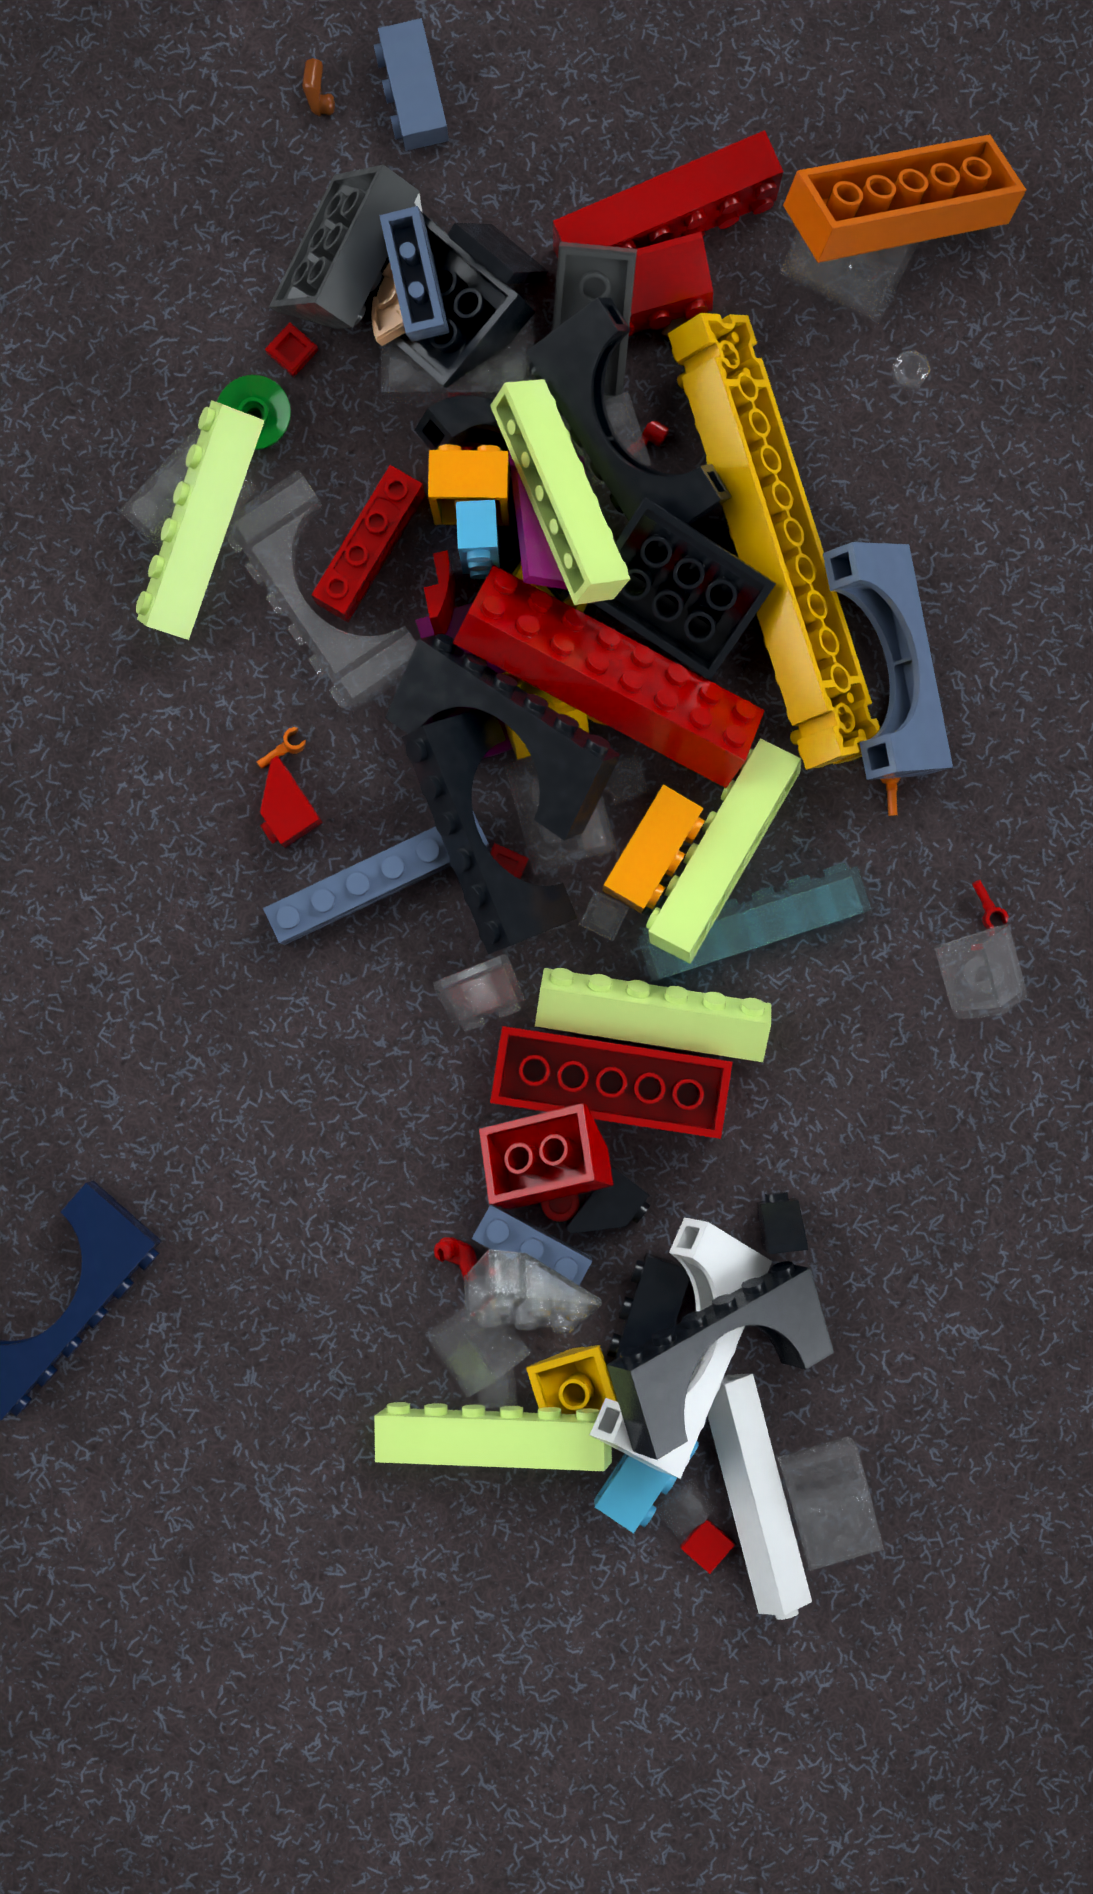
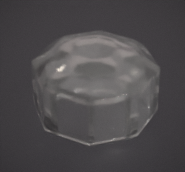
(910, 370)

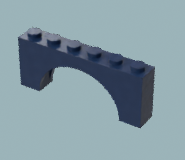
(111, 1251)

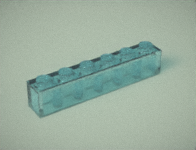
(767, 919)

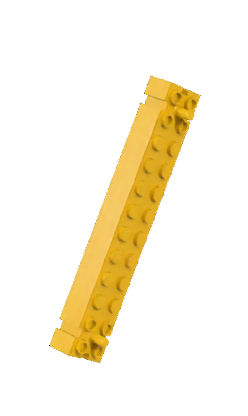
(776, 537)

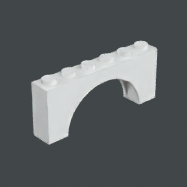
(716, 1268)

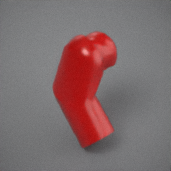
(456, 1252)

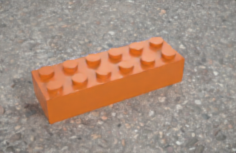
(903, 197)

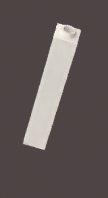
(757, 1498)

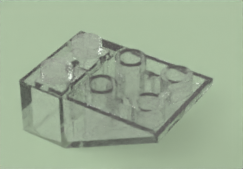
(524, 1293)
(830, 1502)

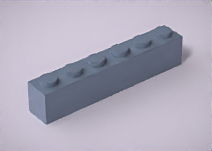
(360, 885)

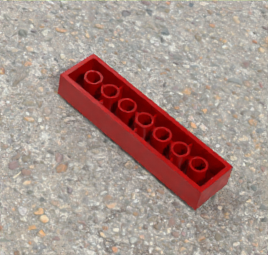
(609, 677)

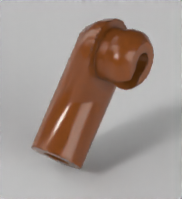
(311, 85)

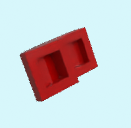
(441, 597)

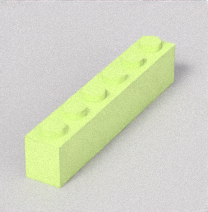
(559, 491)
(199, 519)
(724, 851)
(653, 1014)
(489, 1437)

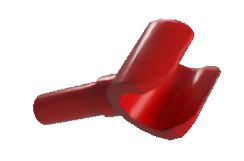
(655, 433)
(988, 905)

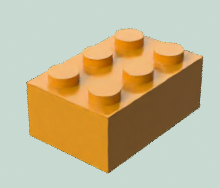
(468, 476)
(654, 850)

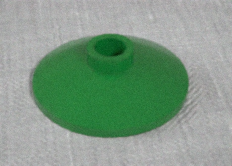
(262, 395)

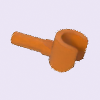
(283, 748)
(891, 788)

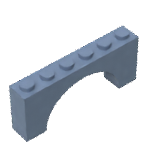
(886, 589)

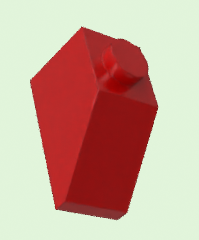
(285, 807)

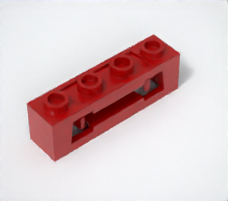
(369, 543)

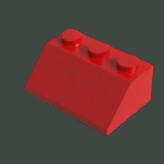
(670, 283)
(544, 1157)

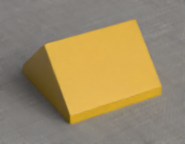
(572, 1380)

